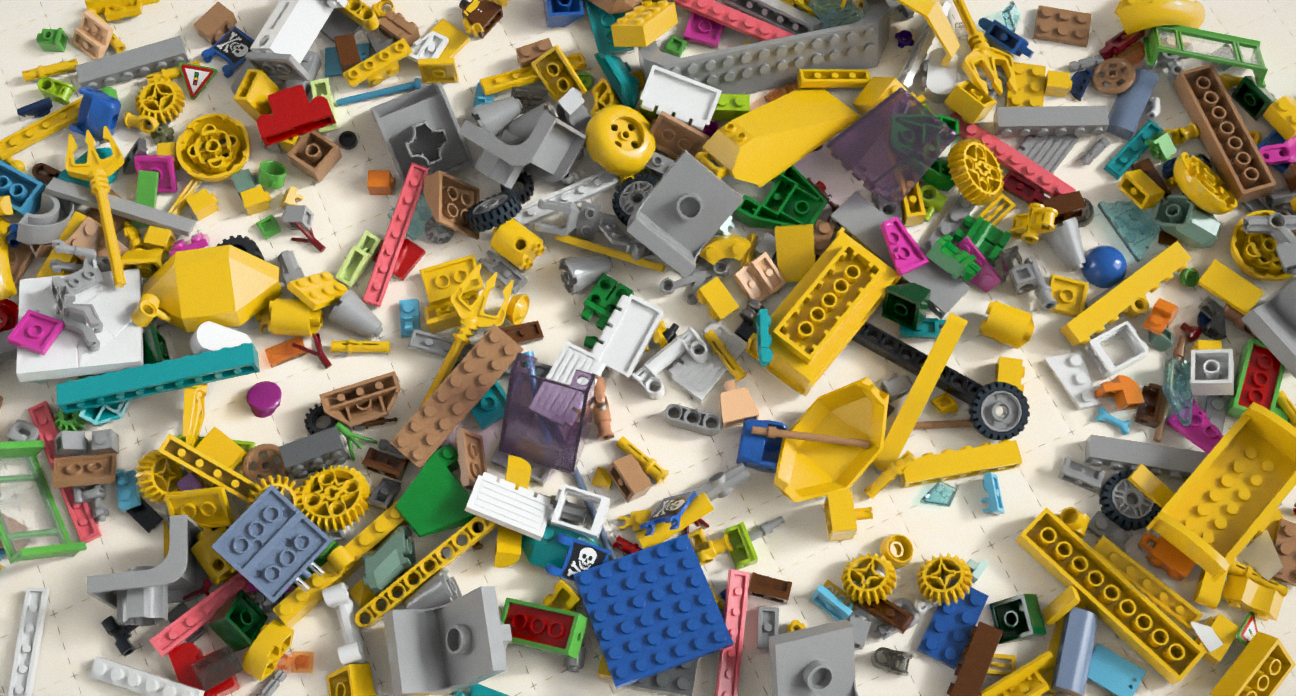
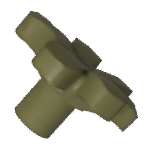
(163, 134)

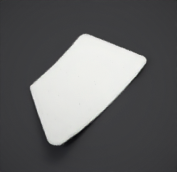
(1207, 636)

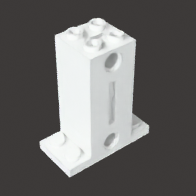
(294, 26)

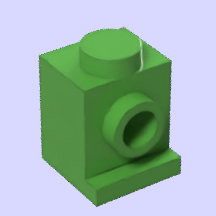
(52, 40)
(1161, 146)

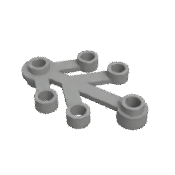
(697, 277)

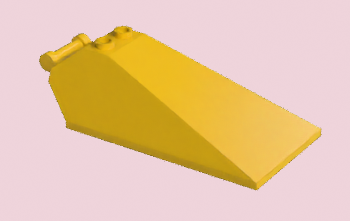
(775, 135)

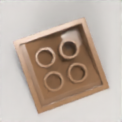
(450, 201)

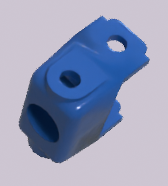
(95, 112)
(758, 450)

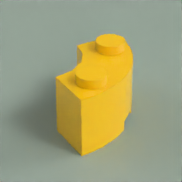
(604, 96)
(725, 247)
(1252, 597)
(267, 649)

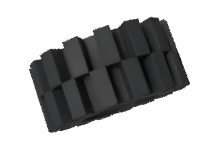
(528, 187)
(312, 417)

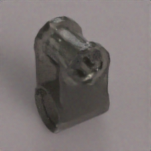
(896, 661)

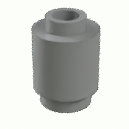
(574, 665)

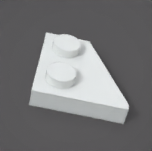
(428, 47)

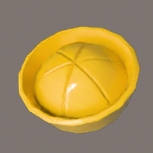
(517, 308)
(897, 549)

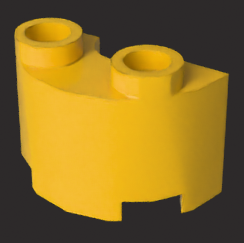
(563, 598)

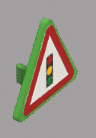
(196, 77)
(1247, 629)

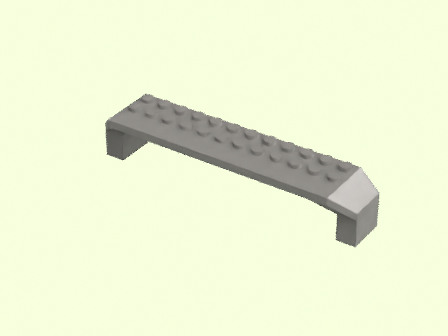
(777, 60)

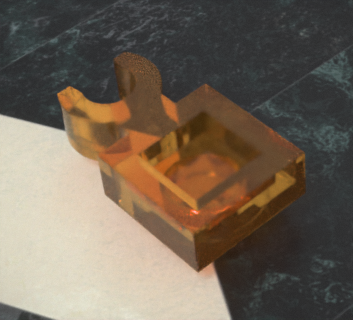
(780, 92)
(299, 662)

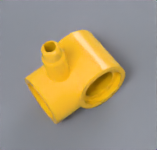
(147, 310)
(1075, 520)

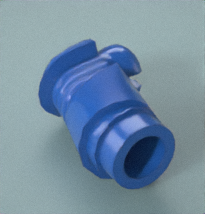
(12, 235)

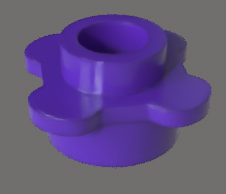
(904, 34)

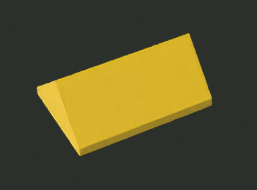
(557, 73)
(1230, 287)
(444, 316)

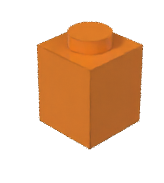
(380, 182)

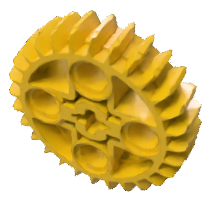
(975, 171)
(334, 497)

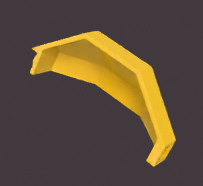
(938, 22)
(213, 286)
(815, 468)

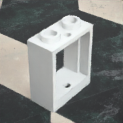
(1102, 360)
(561, 497)

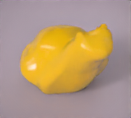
(1230, 81)

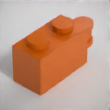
(1166, 557)

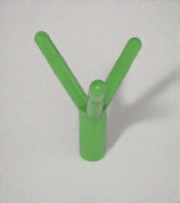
(351, 437)

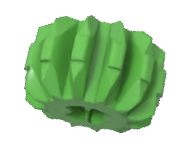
(65, 424)

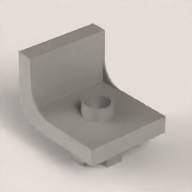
(422, 131)
(544, 154)
(683, 213)
(1276, 325)
(147, 590)
(446, 645)
(814, 661)

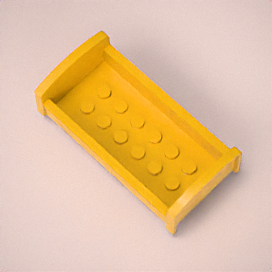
(824, 312)
(1232, 491)

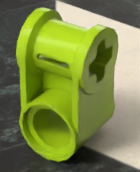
(57, 91)

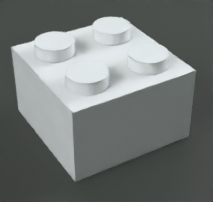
(1212, 372)

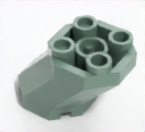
(1187, 222)
(389, 560)

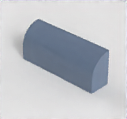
(1130, 104)
(1075, 652)

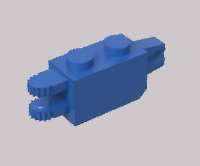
(1005, 37)

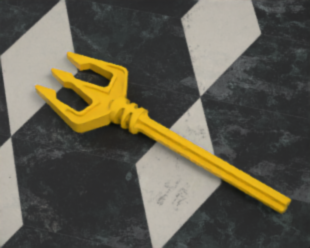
(984, 57)
(97, 173)
(471, 318)
(194, 412)

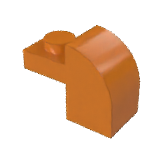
(1161, 316)
(1124, 390)

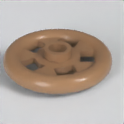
(1113, 89)
(252, 456)

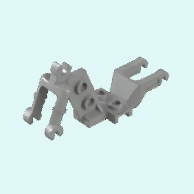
(588, 221)
(78, 317)

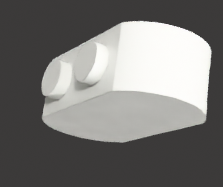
(939, 80)
(214, 337)

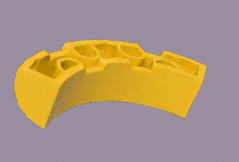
(1161, 13)
(7, 285)
(509, 541)

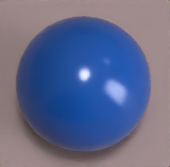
(1104, 266)

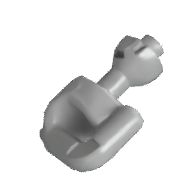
(15, 431)
(93, 495)
(883, 631)

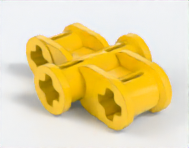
(1037, 221)

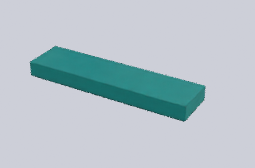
(1132, 150)

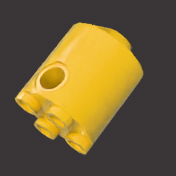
(517, 244)
(294, 318)
(1007, 325)
(211, 561)

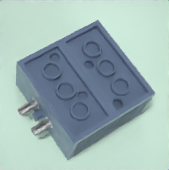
(273, 544)

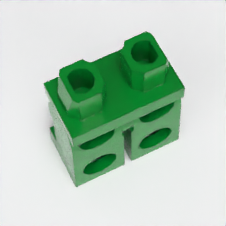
(984, 236)
(953, 259)
(603, 300)

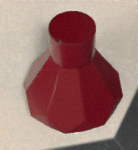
(1192, 332)

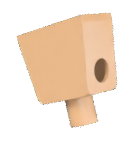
(736, 405)

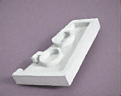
(1075, 378)

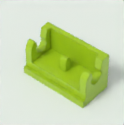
(743, 549)

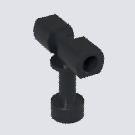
(121, 635)

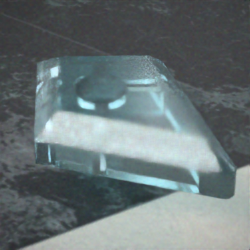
(1011, 15)
(940, 495)

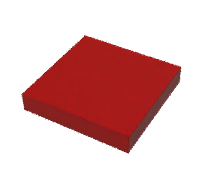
(408, 258)

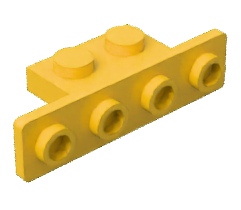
(118, 9)
(379, 66)
(1025, 680)

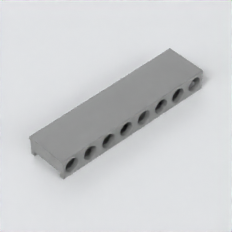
(864, 223)

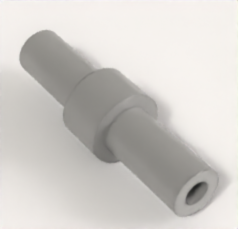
(766, 528)

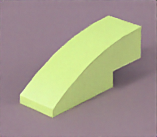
(323, 88)
(359, 258)

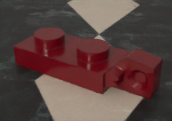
(1120, 43)
(1023, 189)

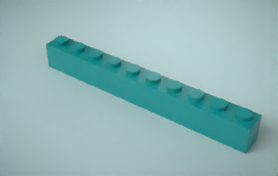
(157, 378)

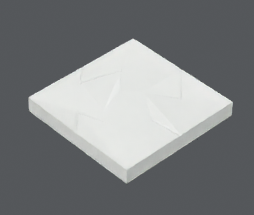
(69, 355)

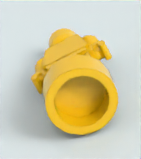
(133, 235)

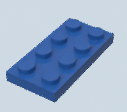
(951, 628)

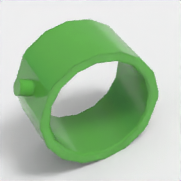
(271, 174)

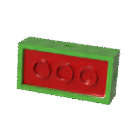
(1256, 379)
(544, 627)

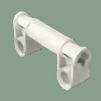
(647, 375)
(338, 598)

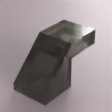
(1216, 327)

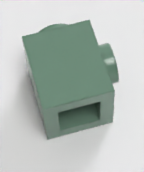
(244, 180)

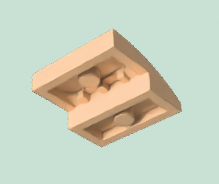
(92, 36)
(759, 278)

